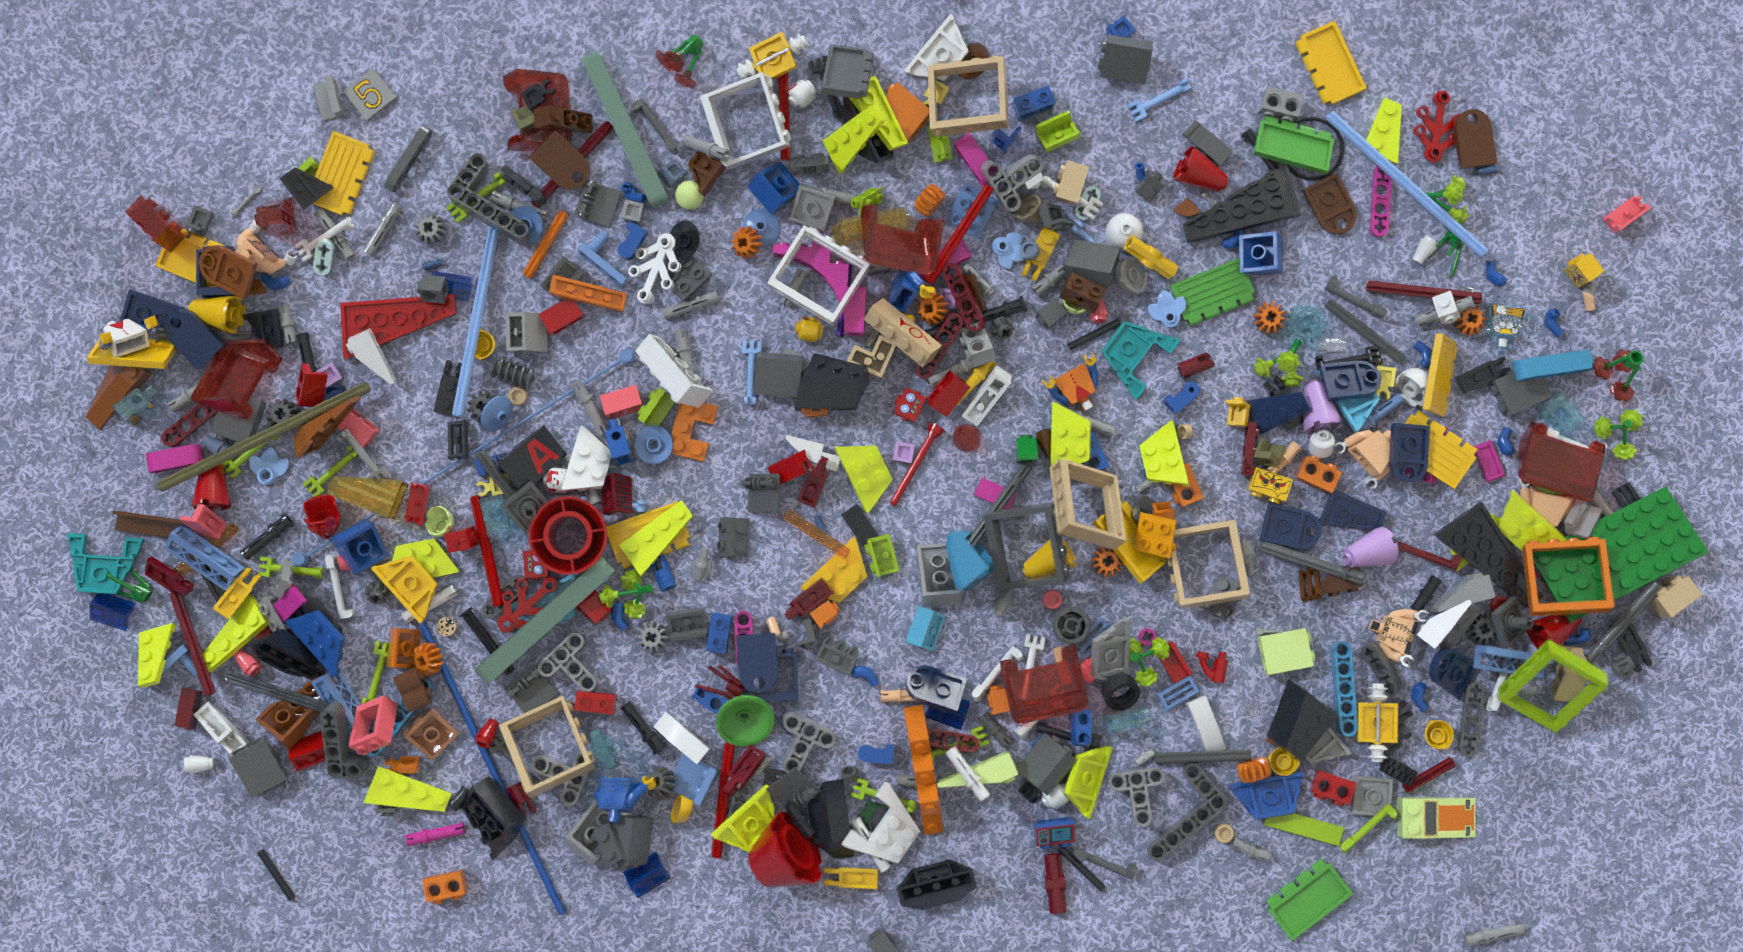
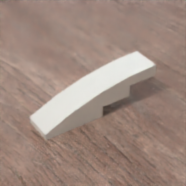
(220, 728)

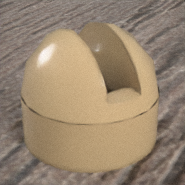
(1181, 431)

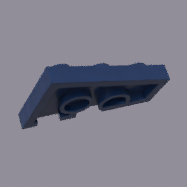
(142, 306)
(1276, 410)
(1350, 512)

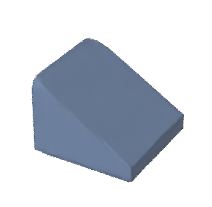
(672, 173)

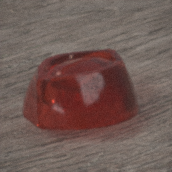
(966, 438)

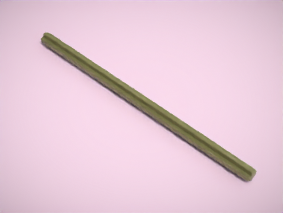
(261, 437)

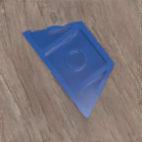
(320, 638)
(1270, 796)

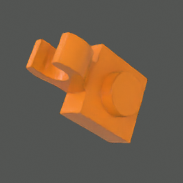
(405, 764)

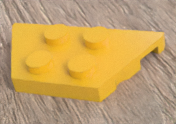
(841, 573)
(410, 584)

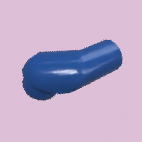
(1233, 242)
(1426, 353)
(617, 616)
(1417, 696)

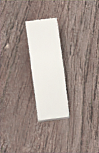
(814, 452)
(1206, 724)
(681, 738)

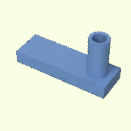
(589, 254)
(183, 656)

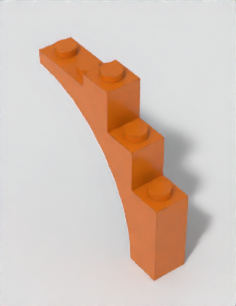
(923, 769)

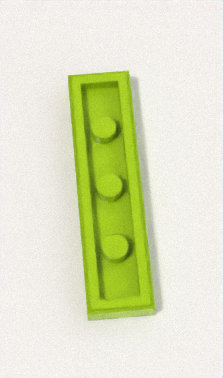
(1307, 827)

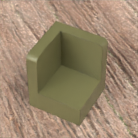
(524, 118)
(1269, 454)

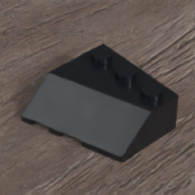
(831, 384)
(1299, 721)
(493, 815)

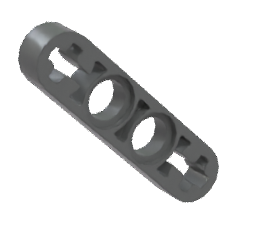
(408, 158)
(1473, 719)

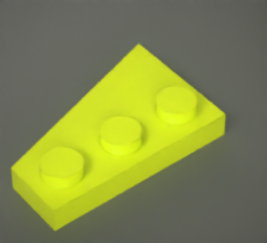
(1385, 130)

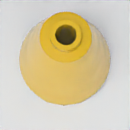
(220, 312)
(1042, 562)

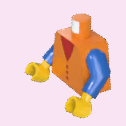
(1075, 384)

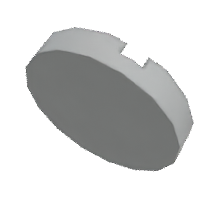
(1131, 275)

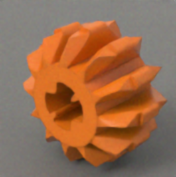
(929, 200)
(740, 242)
(938, 308)
(1263, 313)
(1473, 326)
(1103, 555)
(428, 658)
(1253, 770)

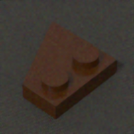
(705, 171)

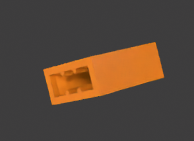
(908, 110)

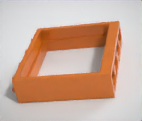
(1567, 607)

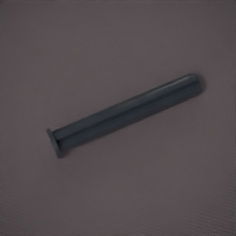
(482, 634)

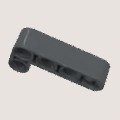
(339, 761)

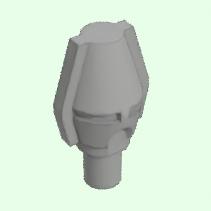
(1248, 556)
(701, 566)
(1003, 603)

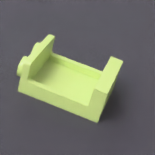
(1286, 651)

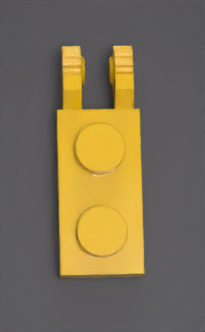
(1046, 241)
(235, 595)
(853, 877)

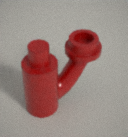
(1219, 668)

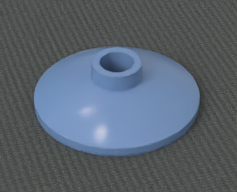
(529, 214)
(771, 225)
(496, 413)
(644, 442)

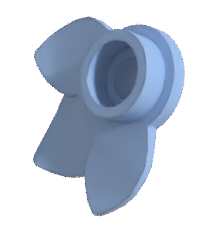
(1011, 250)
(1166, 306)
(269, 463)

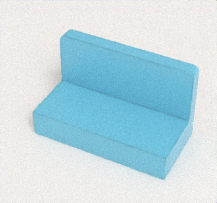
(925, 628)

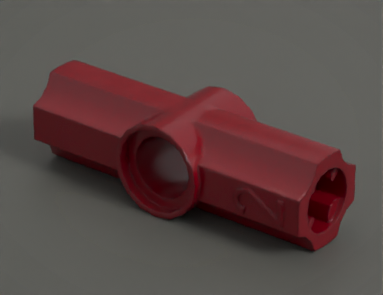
(1055, 883)

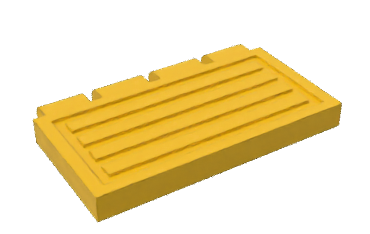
(1332, 63)
(341, 168)
(183, 258)
(154, 356)
(1439, 375)
(1445, 458)
(625, 529)
(1139, 563)

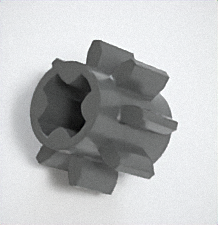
(1002, 328)
(377, 592)
(1622, 665)

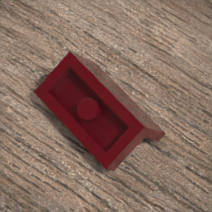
(617, 494)
(187, 707)

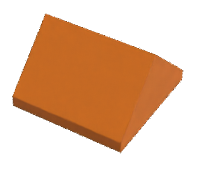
(401, 647)

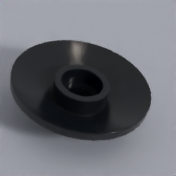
(686, 239)

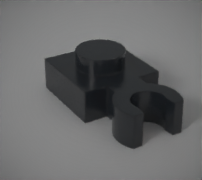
(535, 95)
(1391, 747)

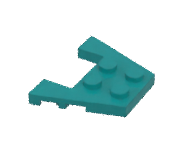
(1129, 347)
(91, 569)

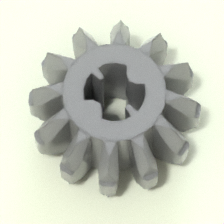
(436, 224)
(651, 644)

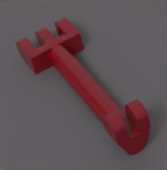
(1453, 563)

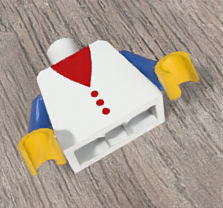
(126, 336)

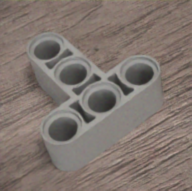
(1010, 183)
(566, 664)
(802, 737)
(571, 785)
(1140, 787)

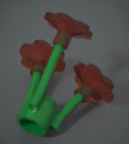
(673, 60)
(1623, 361)

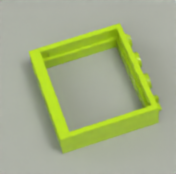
(1532, 666)

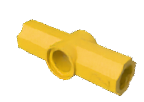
(1150, 257)

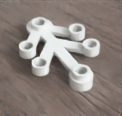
(656, 265)

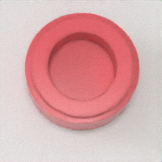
(1052, 599)

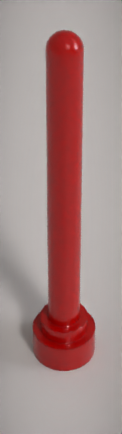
(933, 432)

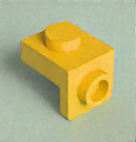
(1238, 412)

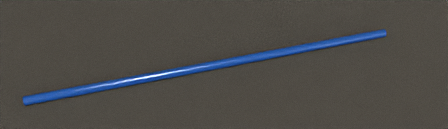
(494, 773)

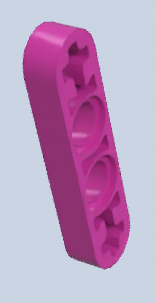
(1380, 200)

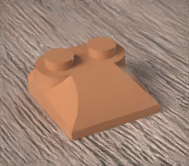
(430, 733)

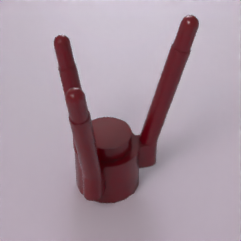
(734, 686)

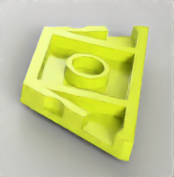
(1069, 435)
(1163, 457)
(866, 472)
(1524, 523)
(429, 555)
(1087, 778)
(748, 822)

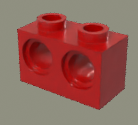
(595, 702)
(1333, 784)

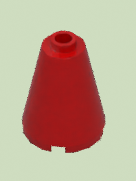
(1199, 171)
(212, 490)
(1551, 628)

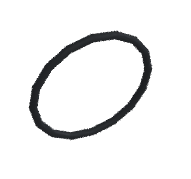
(1341, 150)

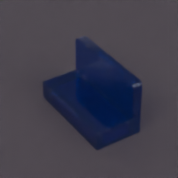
(1003, 141)
(457, 284)
(111, 610)
(947, 718)
(647, 876)

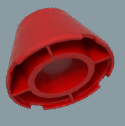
(544, 528)
(784, 855)

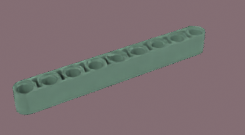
(625, 129)
(544, 620)

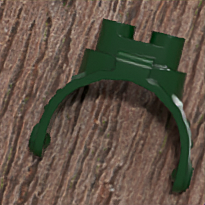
(870, 809)

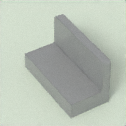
(328, 99)
(1581, 519)

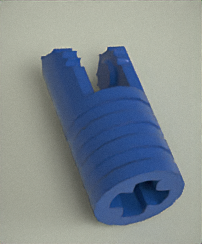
(663, 576)

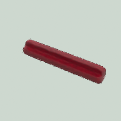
(1430, 774)

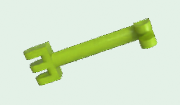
(499, 181)
(235, 464)
(317, 484)
(271, 567)
(378, 670)
(937, 752)
(863, 789)
(1350, 843)

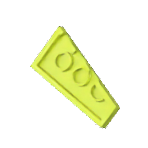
(852, 137)
(651, 540)
(236, 633)
(402, 791)

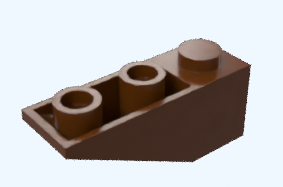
(562, 120)
(1333, 584)

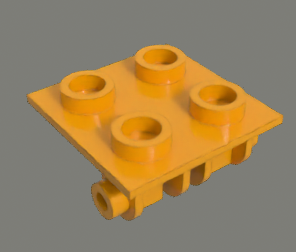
(1155, 535)

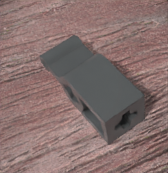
(1207, 143)

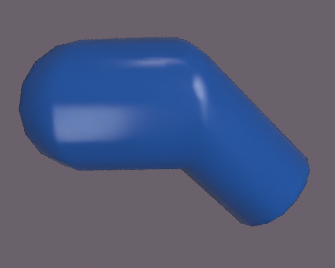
(1140, 171)
(632, 194)
(1493, 276)
(275, 283)
(1551, 322)
(1504, 443)
(1585, 635)
(865, 672)

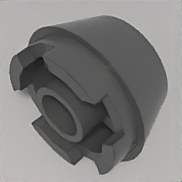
(1071, 625)

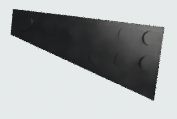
(1254, 205)
(1484, 547)

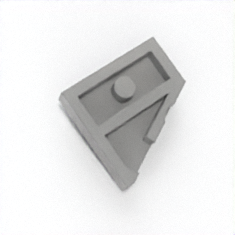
(283, 579)

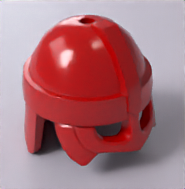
(322, 515)

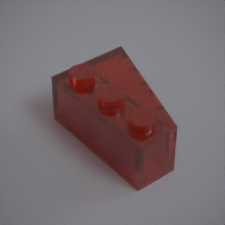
(277, 217)
(156, 223)

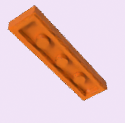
(587, 293)

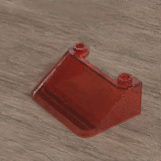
(522, 79)
(901, 248)
(234, 376)
(1559, 464)
(1045, 689)

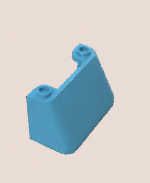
(967, 563)

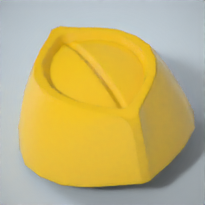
(484, 346)
(1439, 734)
(1282, 762)
(681, 809)

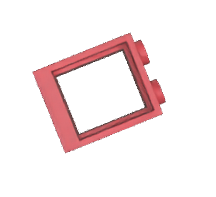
(384, 712)

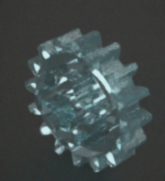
(1311, 328)
(603, 748)

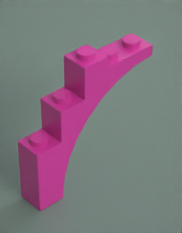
(836, 276)

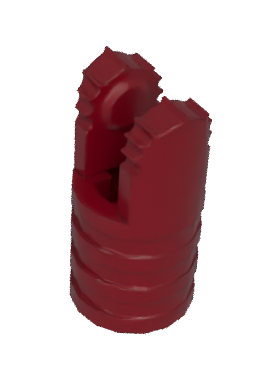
(1195, 365)
(519, 795)

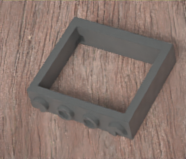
(998, 552)

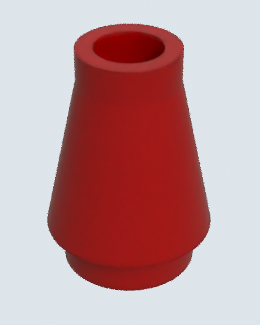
(486, 735)

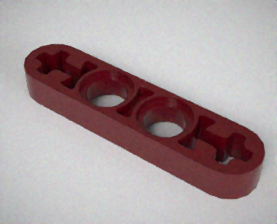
(967, 295)
(945, 346)
(196, 423)

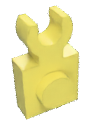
(941, 93)
(1387, 380)
(491, 487)

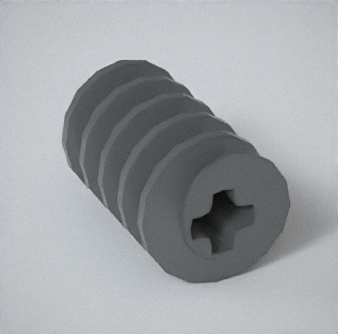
(513, 373)

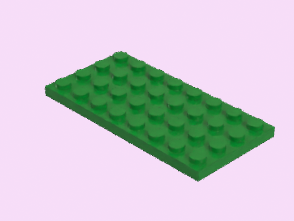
(1641, 546)

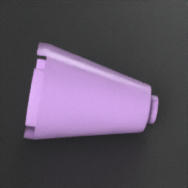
(1323, 412)
(1372, 549)

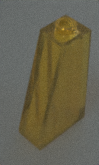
(850, 229)
(376, 495)

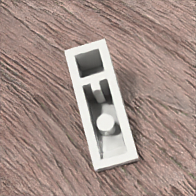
(369, 353)
(987, 395)

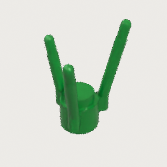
(1454, 241)
(141, 592)

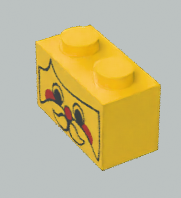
(1583, 269)
(1269, 485)

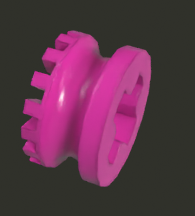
(1141, 634)

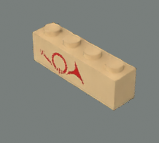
(902, 332)

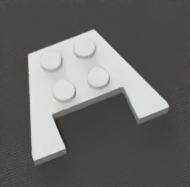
(892, 834)

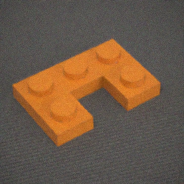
(683, 429)

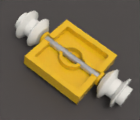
(773, 56)
(1377, 722)

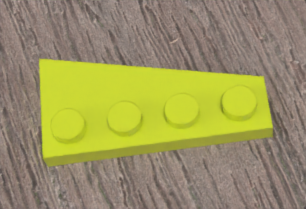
(890, 130)

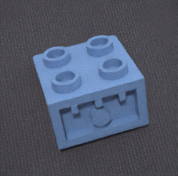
(962, 204)
(694, 779)

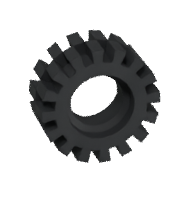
(1398, 771)

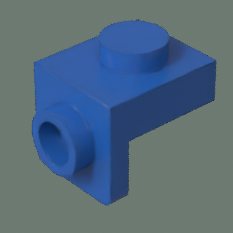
(1121, 28)

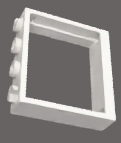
(708, 101)
(829, 244)

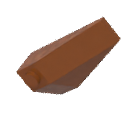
(116, 385)
(315, 433)
(287, 720)

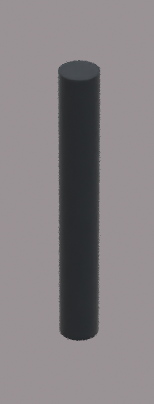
(1094, 334)
(1082, 869)
(276, 875)

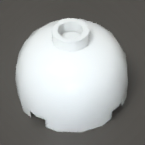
(1121, 228)
(1413, 385)

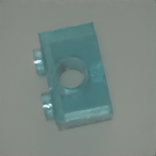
(1571, 416)
(489, 507)

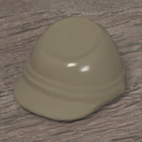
(1029, 209)

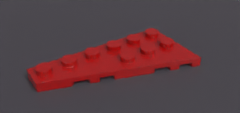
(391, 317)

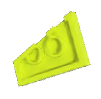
(152, 650)

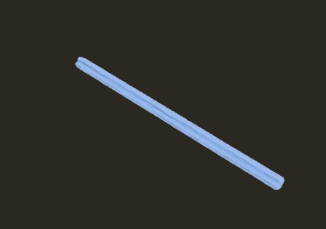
(1407, 184)
(475, 322)

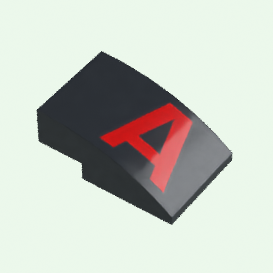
(532, 457)

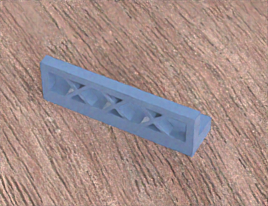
(204, 554)
(1506, 654)
(332, 692)

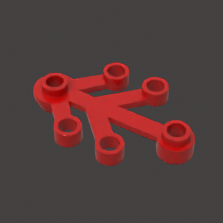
(1436, 128)
(524, 607)

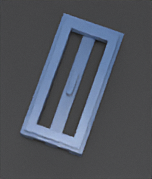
(1105, 625)
(1170, 688)

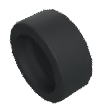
(1117, 682)

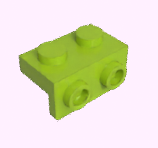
(1056, 131)
(656, 409)
(882, 555)

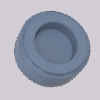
(1029, 250)

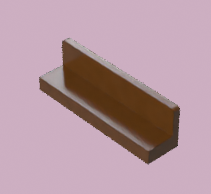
(146, 524)

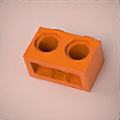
(1316, 479)
(1194, 489)
(444, 881)

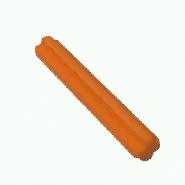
(545, 244)

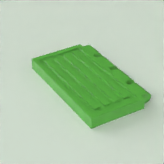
(1294, 146)
(1213, 289)
(1309, 900)

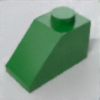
(1026, 449)

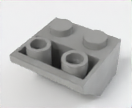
(525, 333)

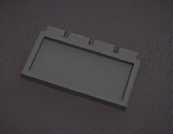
(847, 72)

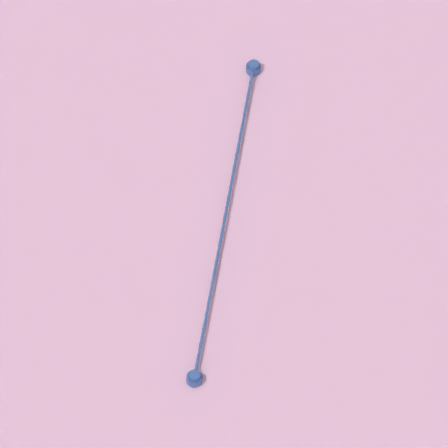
(626, 356)

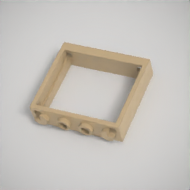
(969, 124)
(1061, 473)
(1243, 593)
(510, 726)

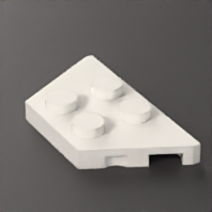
(943, 47)
(587, 463)

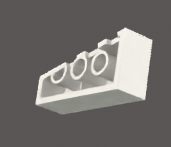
(672, 372)

